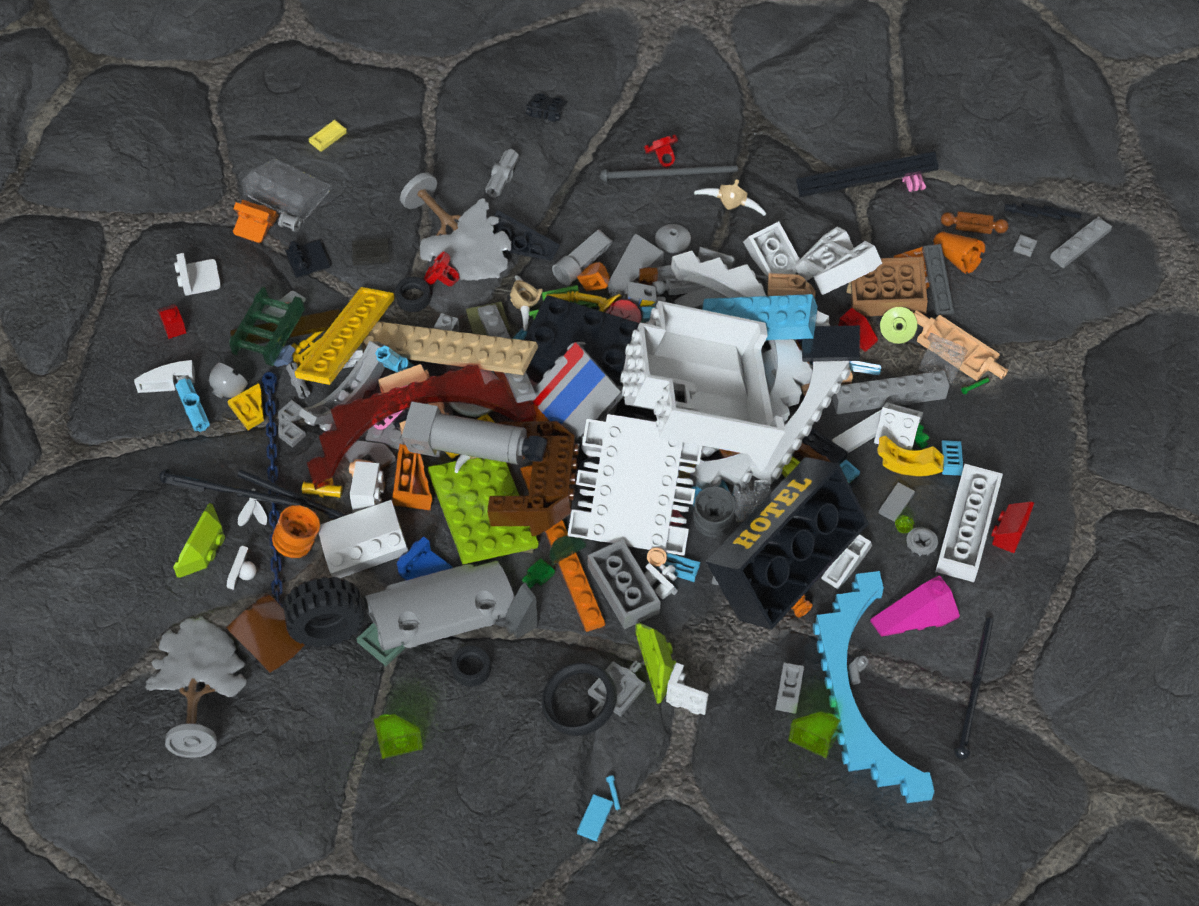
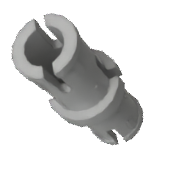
(299, 384)

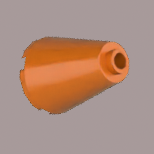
(961, 250)

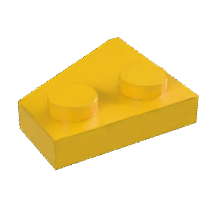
(248, 407)

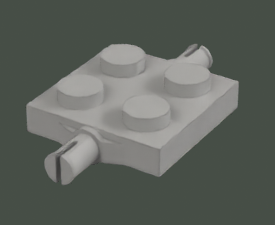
(627, 687)

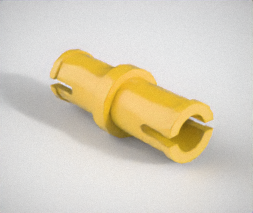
(331, 490)

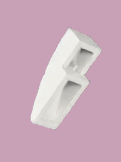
(165, 377)
(847, 562)

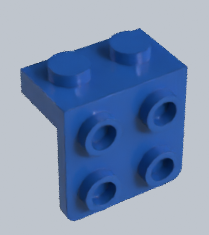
(420, 561)

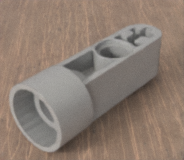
(571, 266)

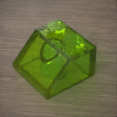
(815, 732)
(396, 736)

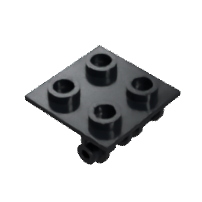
(549, 105)
(306, 258)

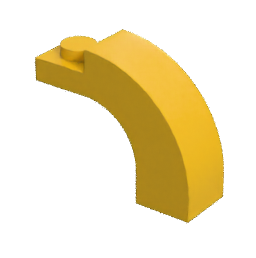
(908, 462)

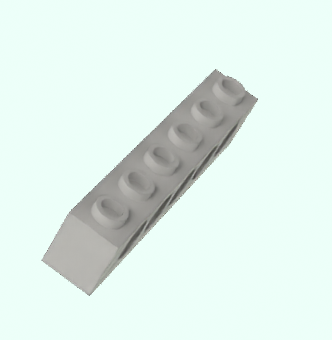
(893, 390)

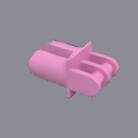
(914, 182)

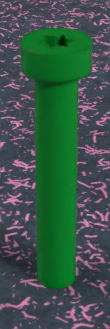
(965, 389)

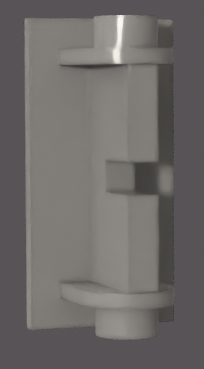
(706, 254)

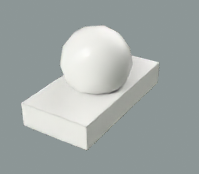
(244, 569)

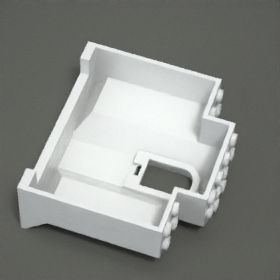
(718, 369)

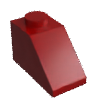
(172, 321)
(867, 335)

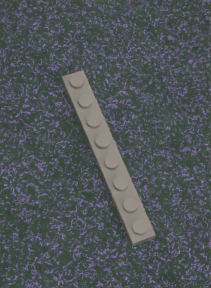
(495, 327)

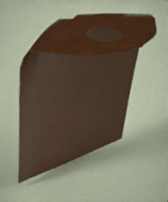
(265, 633)

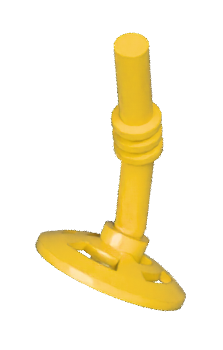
(603, 303)

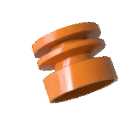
(295, 531)

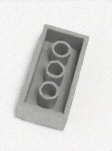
(623, 584)

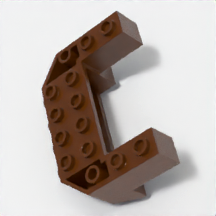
(550, 482)

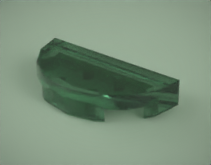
(564, 547)

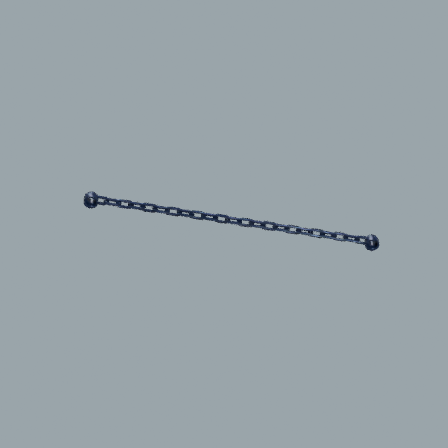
(271, 384)

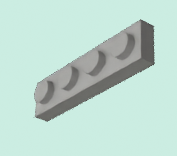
(1080, 242)

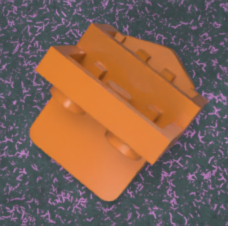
(253, 221)

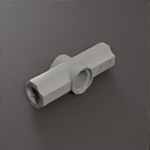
(502, 173)

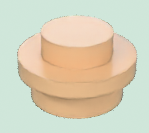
(656, 556)

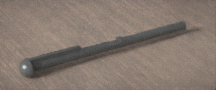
(604, 175)

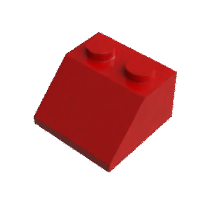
(1012, 526)

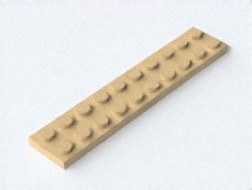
(454, 347)

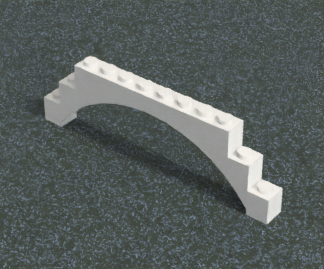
(742, 282)
(739, 468)

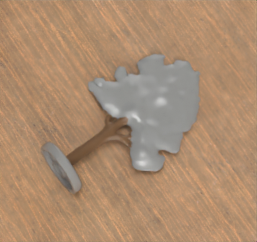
(472, 245)
(196, 655)

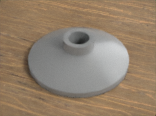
(673, 238)

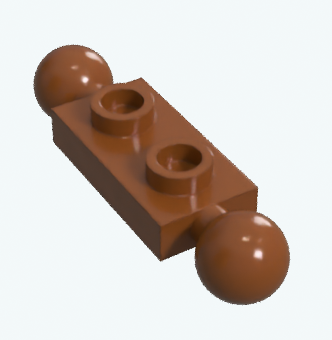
(974, 222)

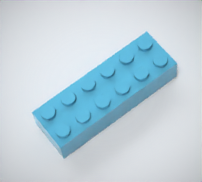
(784, 315)

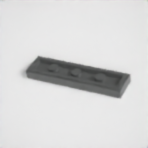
(938, 280)

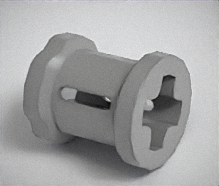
(289, 221)

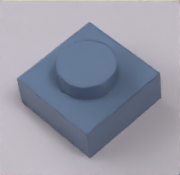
(285, 356)

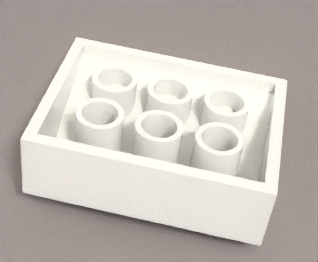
(362, 540)

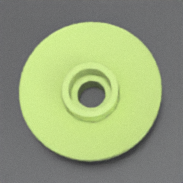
(892, 318)

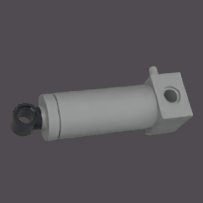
(430, 431)

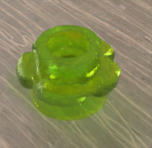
(904, 524)

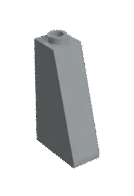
(637, 255)

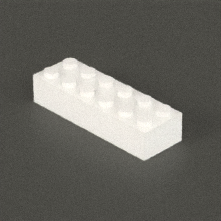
(969, 523)

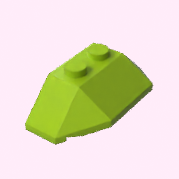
(201, 544)
(657, 658)

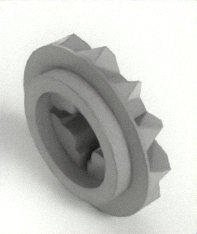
(925, 535)

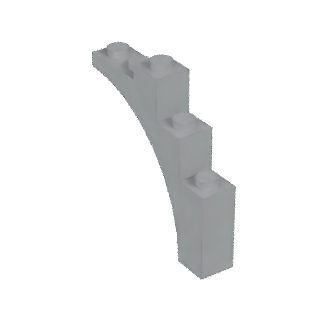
(362, 378)

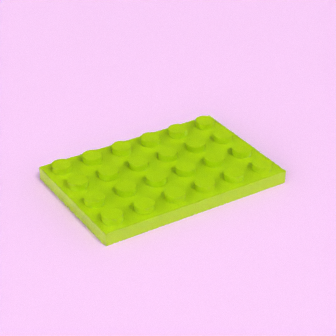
(465, 507)

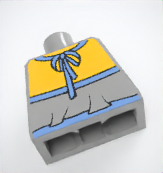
(641, 295)

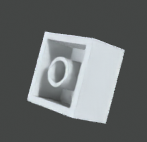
(366, 486)

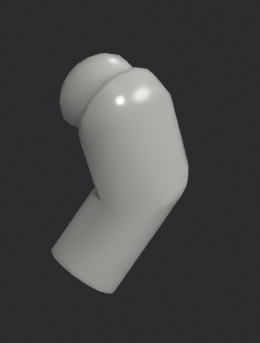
(856, 667)

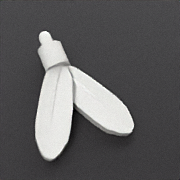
(252, 506)

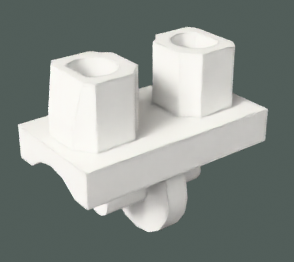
(665, 587)

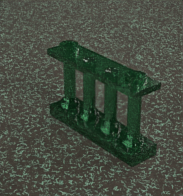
(278, 337)

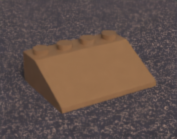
(891, 285)

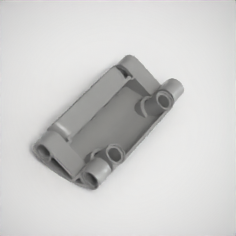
(439, 605)

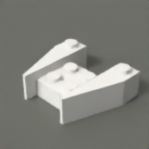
(836, 261)

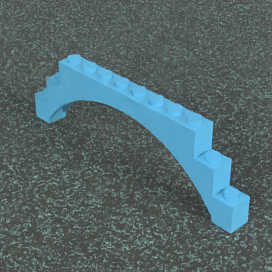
(859, 743)

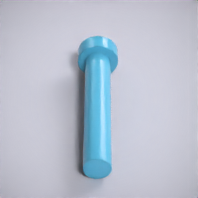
(610, 780)

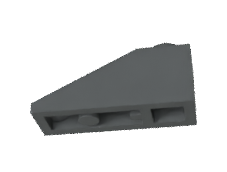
(522, 613)

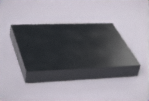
(832, 344)

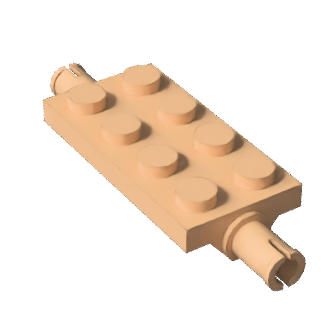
(979, 356)

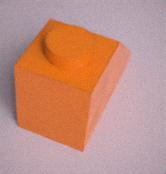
(594, 277)

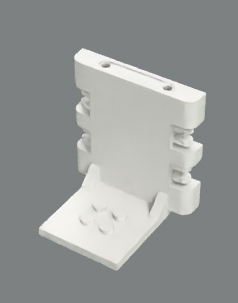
(634, 485)

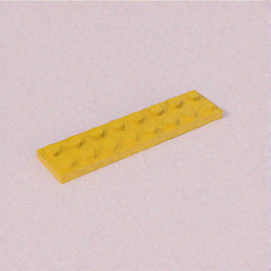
(344, 336)

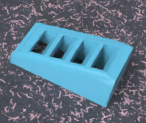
(952, 469)

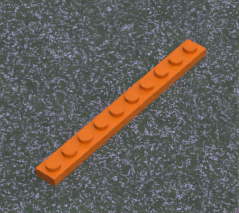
(573, 574)

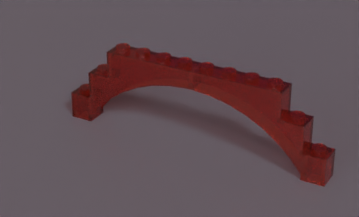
(362, 414)

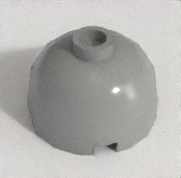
(226, 382)

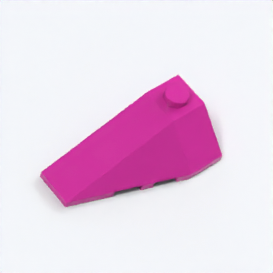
(924, 607)

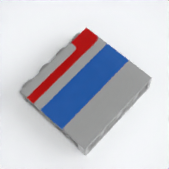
(576, 391)

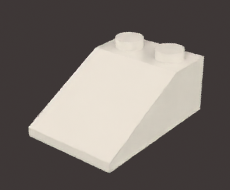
(772, 250)

